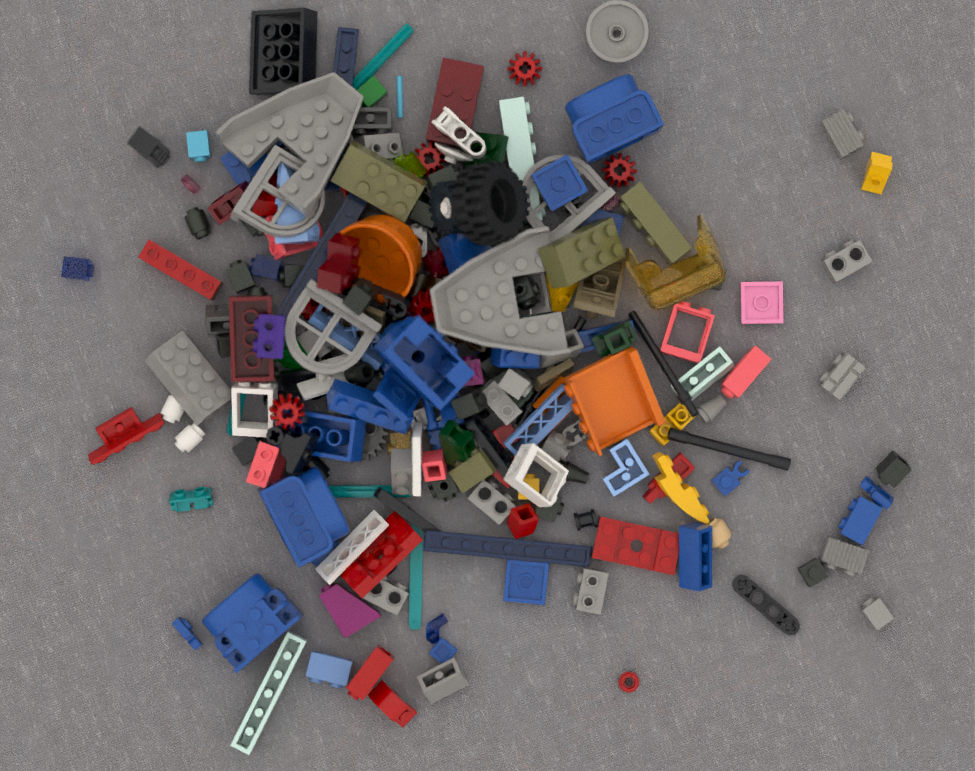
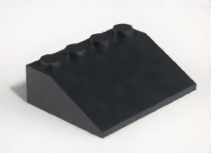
(282, 49)

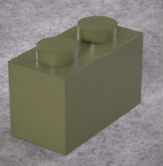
(472, 471)

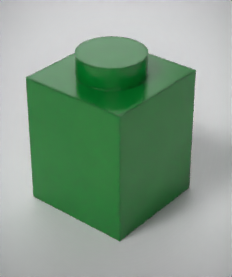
(372, 92)

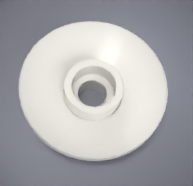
(451, 154)

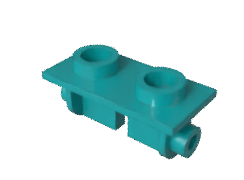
(200, 496)

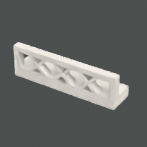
(353, 546)

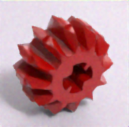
(530, 73)
(436, 157)
(613, 166)
(422, 306)
(296, 412)

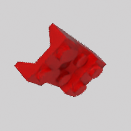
(394, 543)
(614, 545)

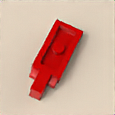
(680, 465)

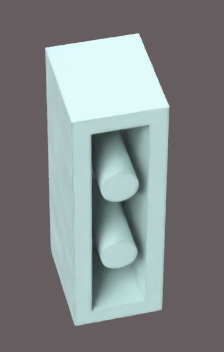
(706, 373)

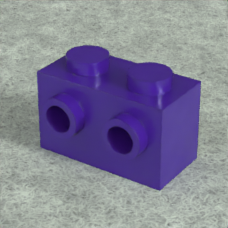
(270, 336)

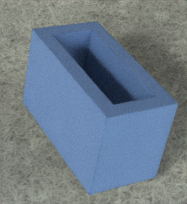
(329, 669)

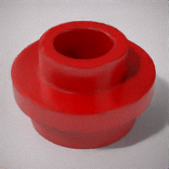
(623, 686)

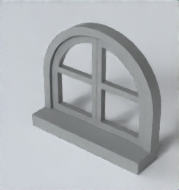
(259, 183)
(578, 215)
(340, 310)

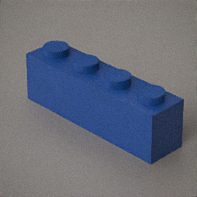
(360, 404)

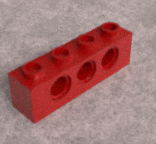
(180, 270)

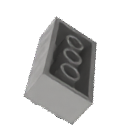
(189, 378)

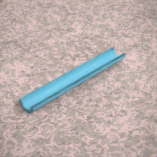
(399, 84)

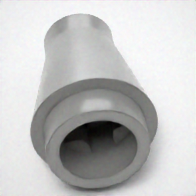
(710, 409)

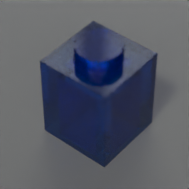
(265, 267)
(77, 269)

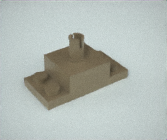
(600, 291)

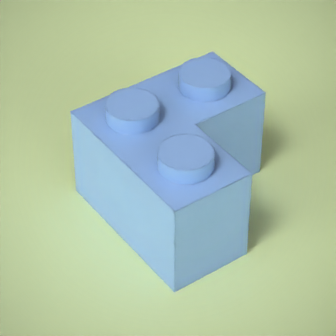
(629, 471)

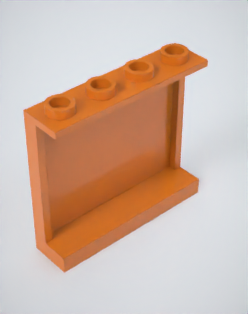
(613, 399)

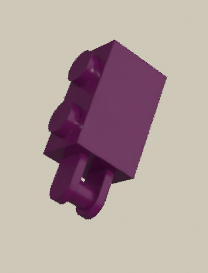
(477, 378)

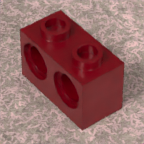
(224, 205)

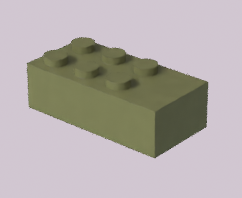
(378, 181)
(654, 223)
(581, 252)

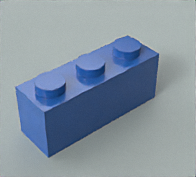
(695, 556)

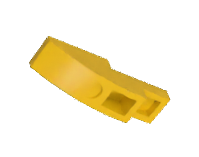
(681, 495)

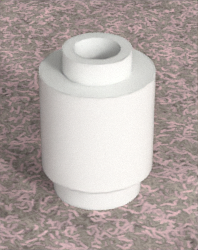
(172, 410)
(189, 437)

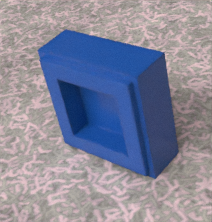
(443, 650)

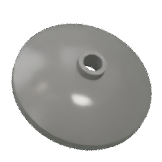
(620, 17)

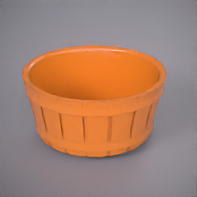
(389, 253)

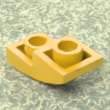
(676, 418)

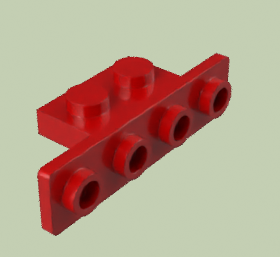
(122, 431)

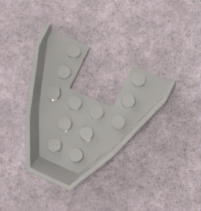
(308, 120)
(482, 305)

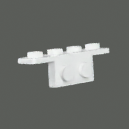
(322, 383)

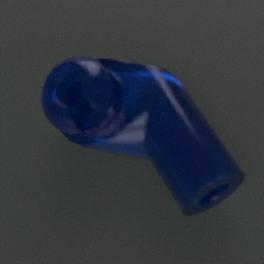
(433, 628)

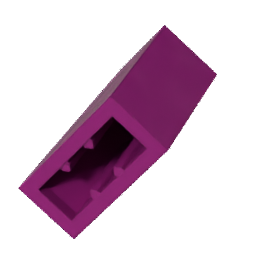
(347, 609)

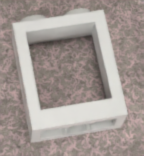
(249, 428)
(520, 466)

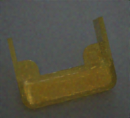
(682, 279)

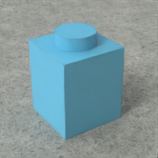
(199, 146)

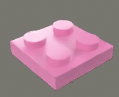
(761, 302)

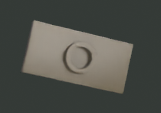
(552, 373)

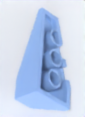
(292, 216)

